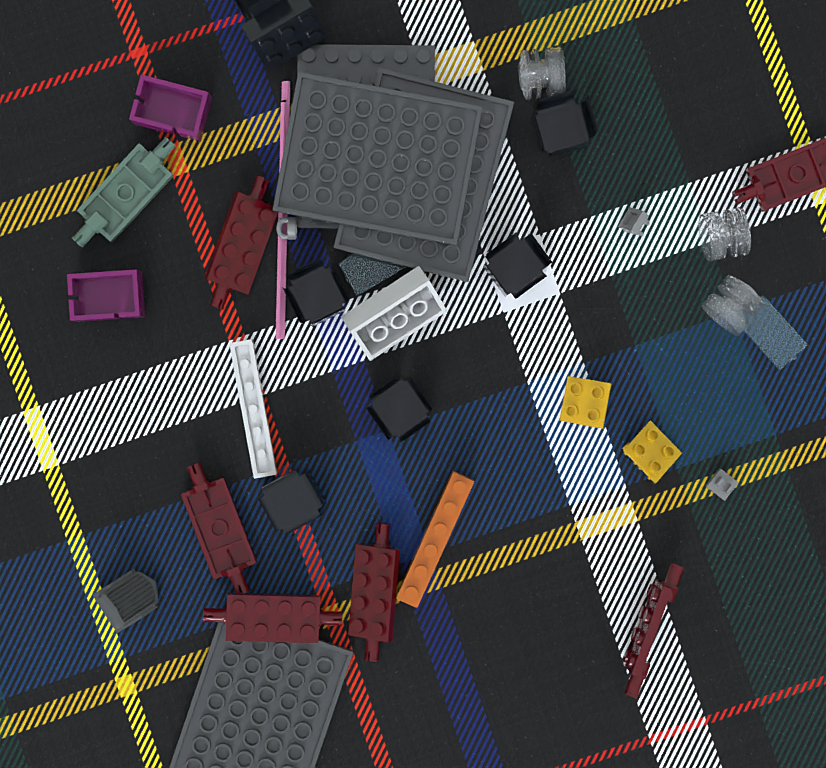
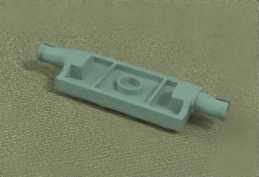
(125, 193)

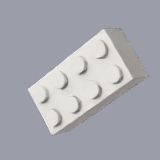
(394, 313)

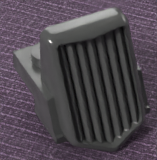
(128, 599)

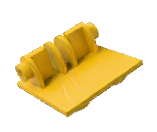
(585, 402)
(652, 452)

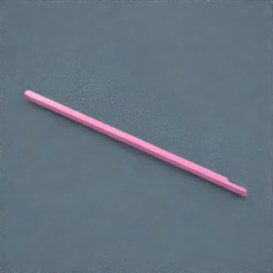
(282, 243)

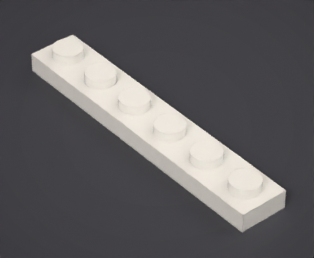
(253, 408)

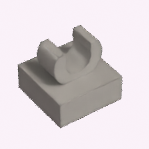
(633, 221)
(721, 484)

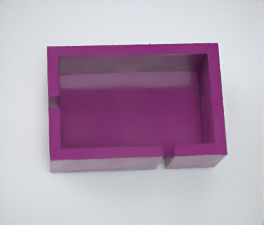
(171, 108)
(106, 295)

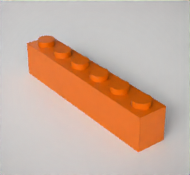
(434, 539)

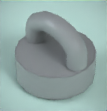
(291, 228)

